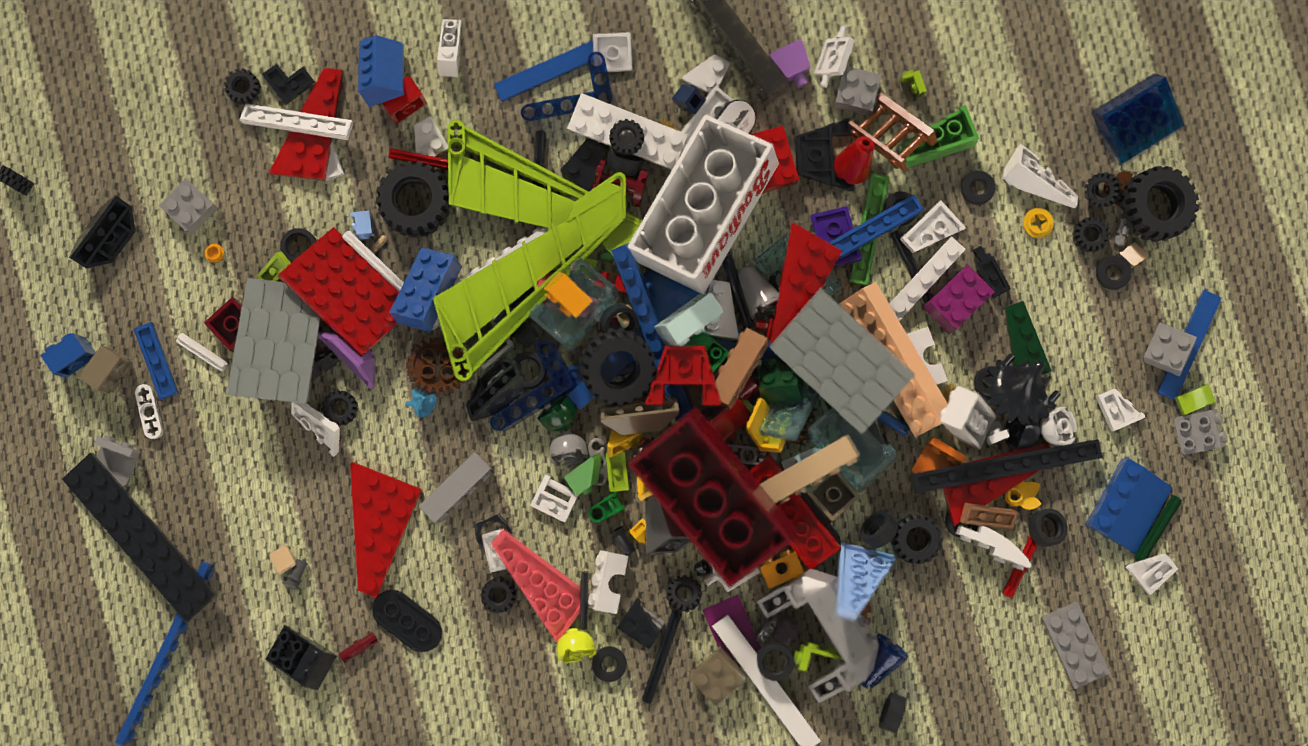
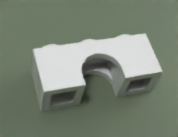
(921, 340)
(606, 566)

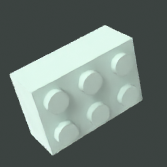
(689, 320)

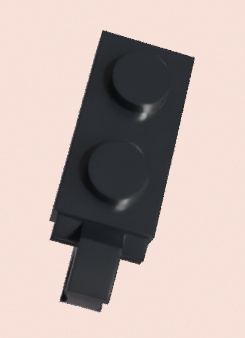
(990, 272)
(524, 333)

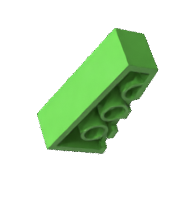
(952, 134)

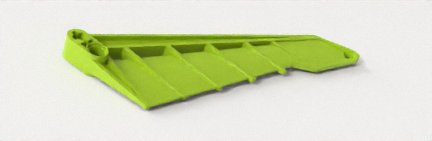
(496, 193)
(488, 292)

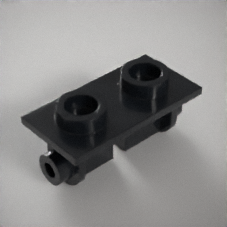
(325, 360)

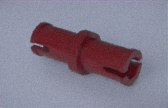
(358, 647)

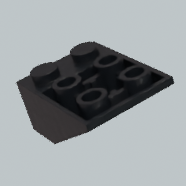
(301, 658)

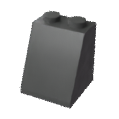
(662, 531)

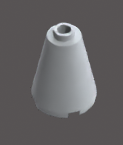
(758, 293)

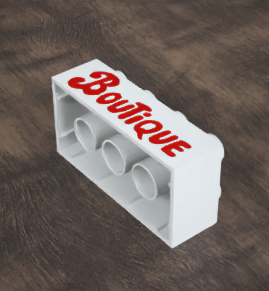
(704, 204)

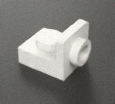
(996, 433)

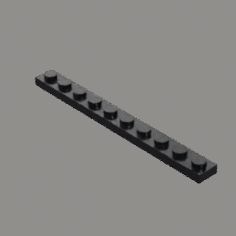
(1006, 466)

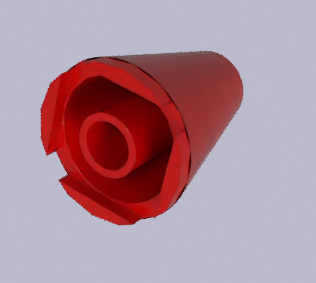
(855, 161)

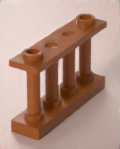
(898, 115)

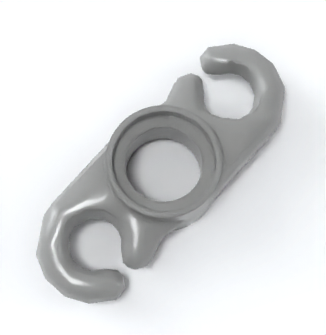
(591, 452)

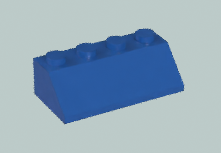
(380, 69)

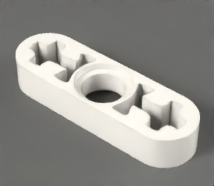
(148, 426)

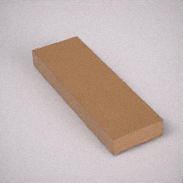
(988, 516)

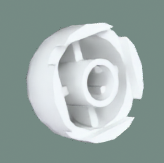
(1058, 427)

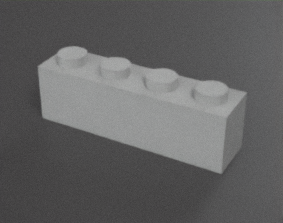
(455, 487)

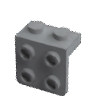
(1200, 432)
(117, 458)

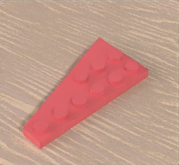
(546, 588)

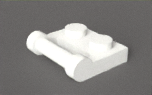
(551, 504)

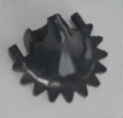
(1019, 390)

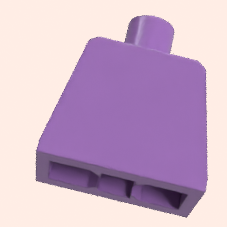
(792, 62)

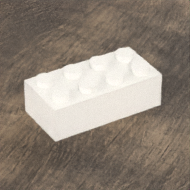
(968, 417)

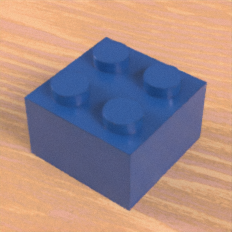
(68, 355)

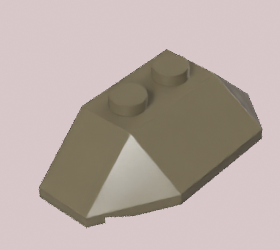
(639, 417)

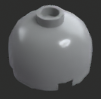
(568, 448)

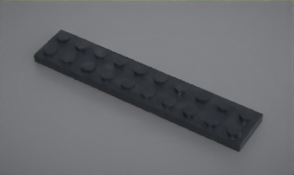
(139, 537)

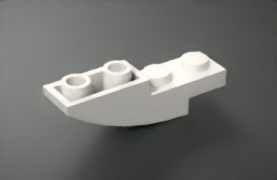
(1001, 548)

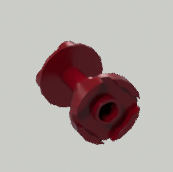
(634, 186)

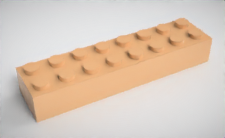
(921, 398)

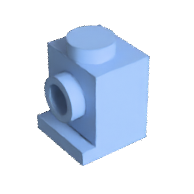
(363, 224)

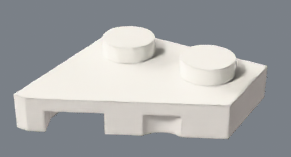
(1152, 572)

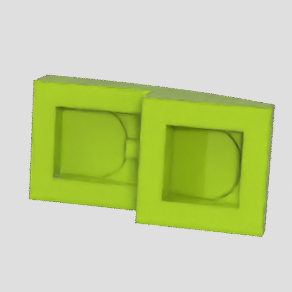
(1195, 399)

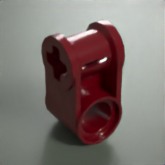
(751, 388)

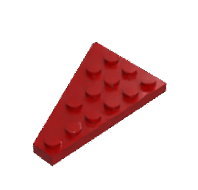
(380, 519)

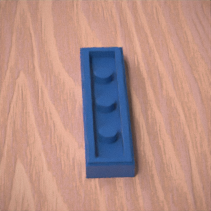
(156, 361)

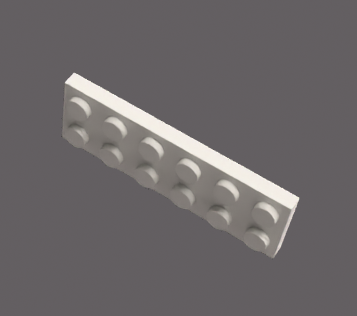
(596, 118)

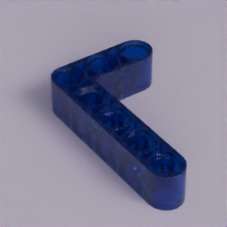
(556, 103)
(540, 392)

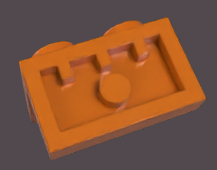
(937, 456)

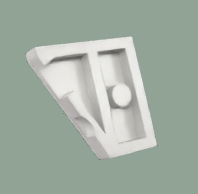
(708, 73)
(429, 138)
(1117, 410)

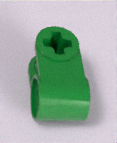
(607, 507)

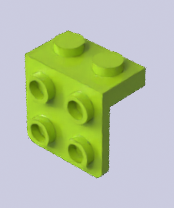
(803, 655)

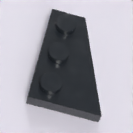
(584, 162)

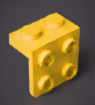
(764, 443)

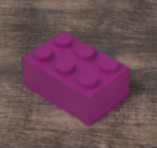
(958, 299)

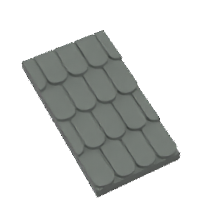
(274, 344)
(842, 361)

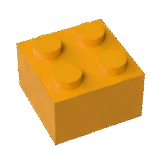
(567, 294)

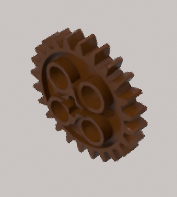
(418, 366)

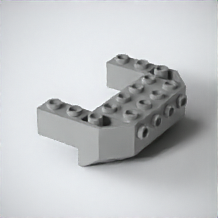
(851, 637)

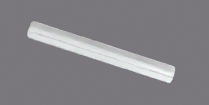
(373, 260)

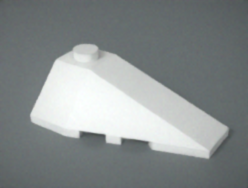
(1029, 176)

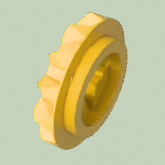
(1041, 215)

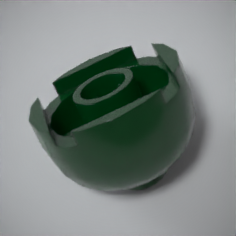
(559, 415)

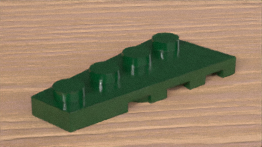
(1023, 337)

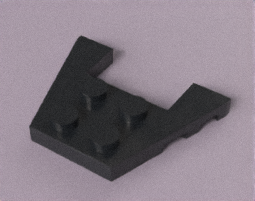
(815, 154)

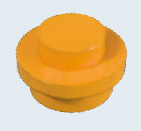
(214, 253)

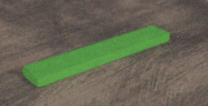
(873, 206)

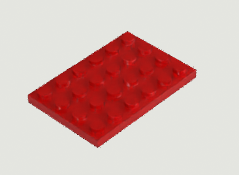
(343, 291)

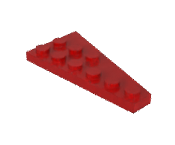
(309, 154)

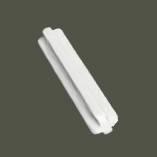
(201, 352)

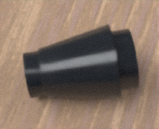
(623, 539)

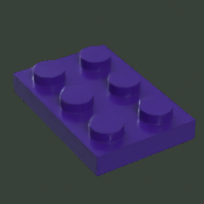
(833, 224)

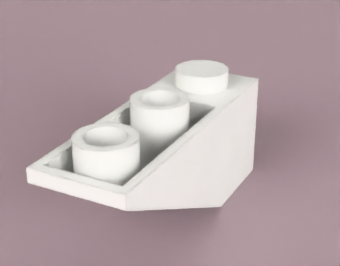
(449, 48)

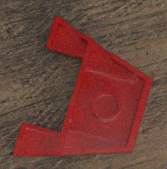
(684, 367)

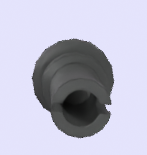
(295, 575)

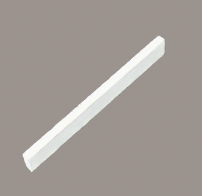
(769, 689)

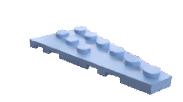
(858, 577)

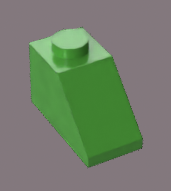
(585, 475)

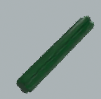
(1158, 528)

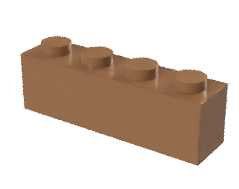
(740, 366)

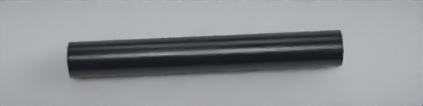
(584, 600)

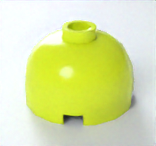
(575, 645)

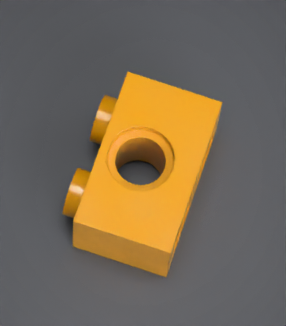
(792, 564)

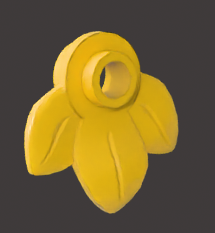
(1026, 495)

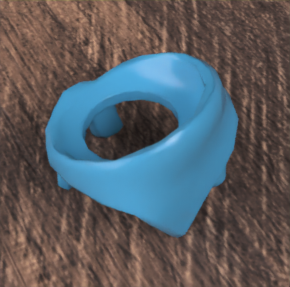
(422, 402)

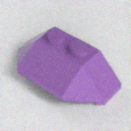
(362, 366)

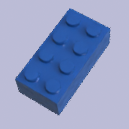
(428, 277)

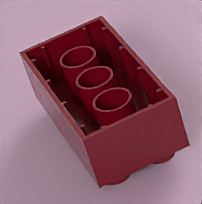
(713, 497)

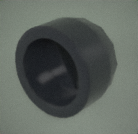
(700, 570)

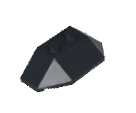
(105, 234)
(495, 390)

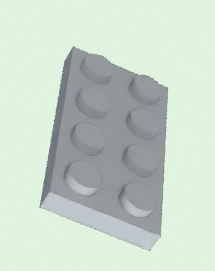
(1075, 645)

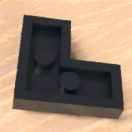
(288, 87)

